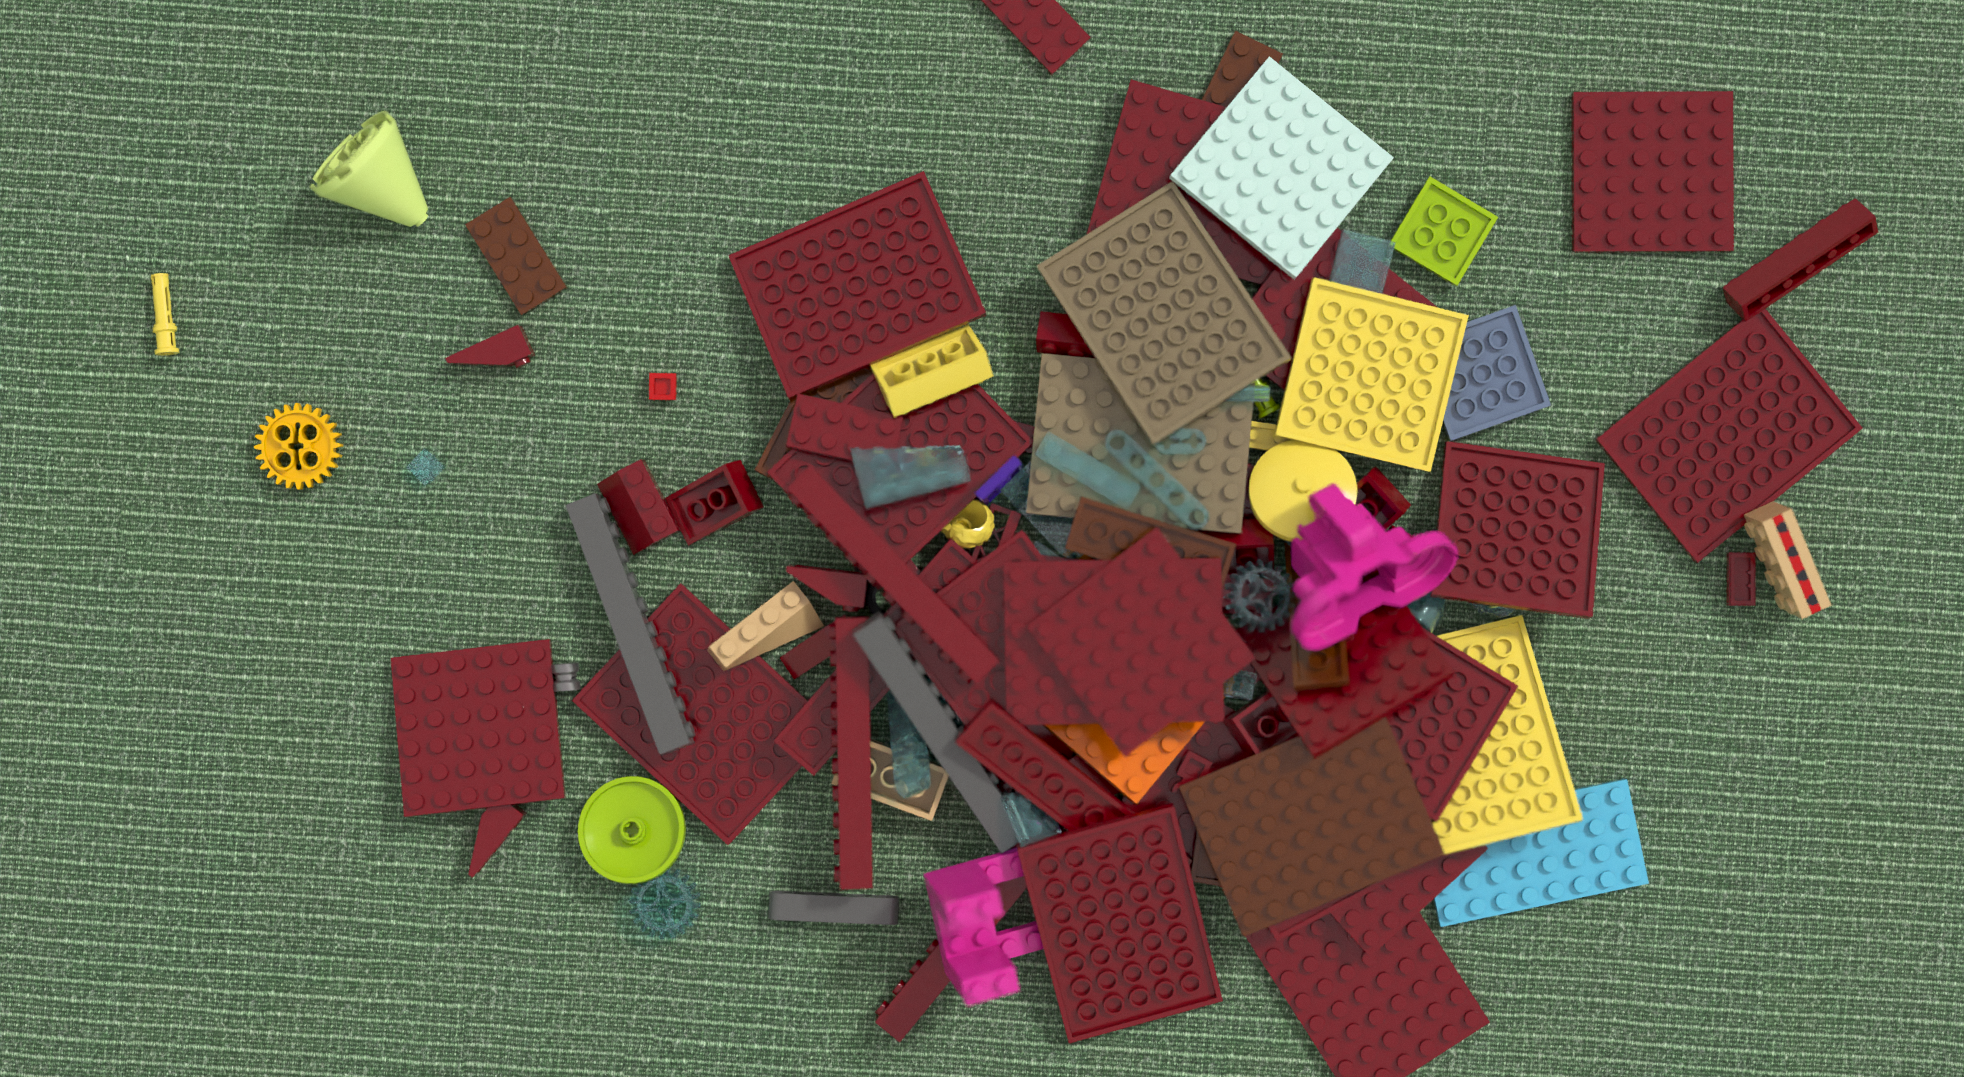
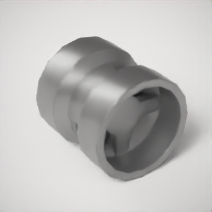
(566, 677)

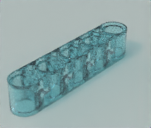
(1152, 467)
(908, 752)

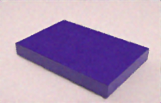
(992, 487)

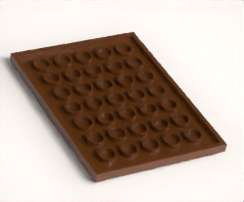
(1308, 828)

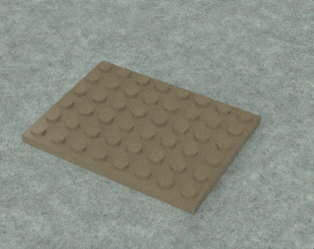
(1163, 313)
(1084, 407)

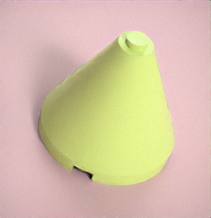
(374, 174)

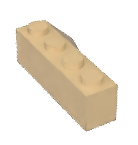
(773, 624)

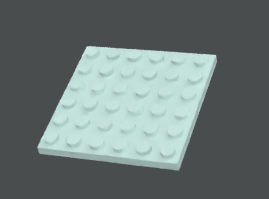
(1281, 167)

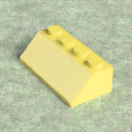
(932, 370)

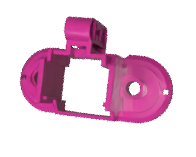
(1344, 546)

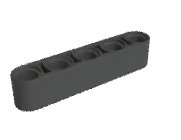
(833, 907)

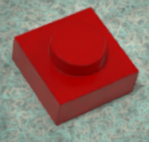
(663, 386)

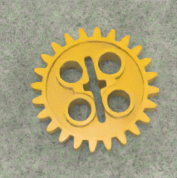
(274, 447)

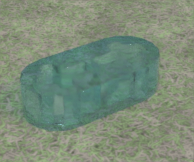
(1179, 449)

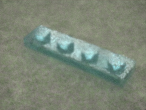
(1087, 470)

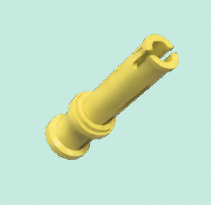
(164, 326)

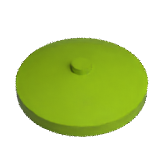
(631, 830)

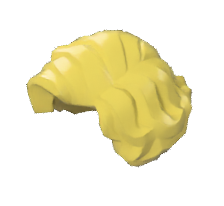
(971, 525)

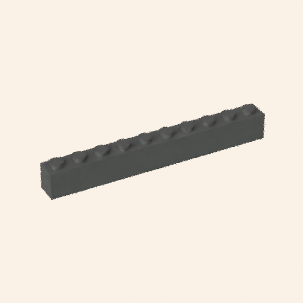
(630, 624)
(935, 725)

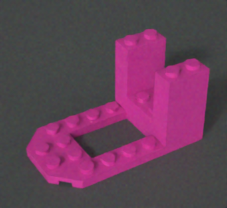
(963, 914)

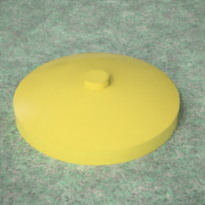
(1286, 478)

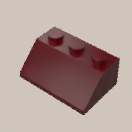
(638, 506)
(1251, 545)

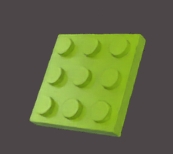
(1443, 231)

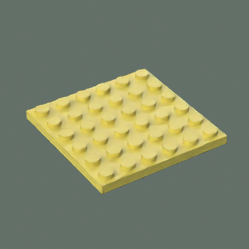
(1371, 374)

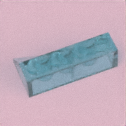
(907, 471)

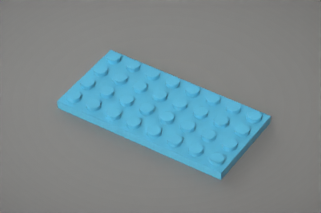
(1553, 864)

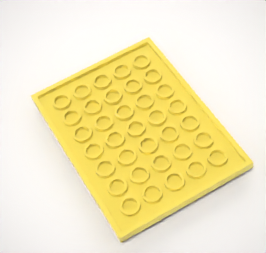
(1520, 773)

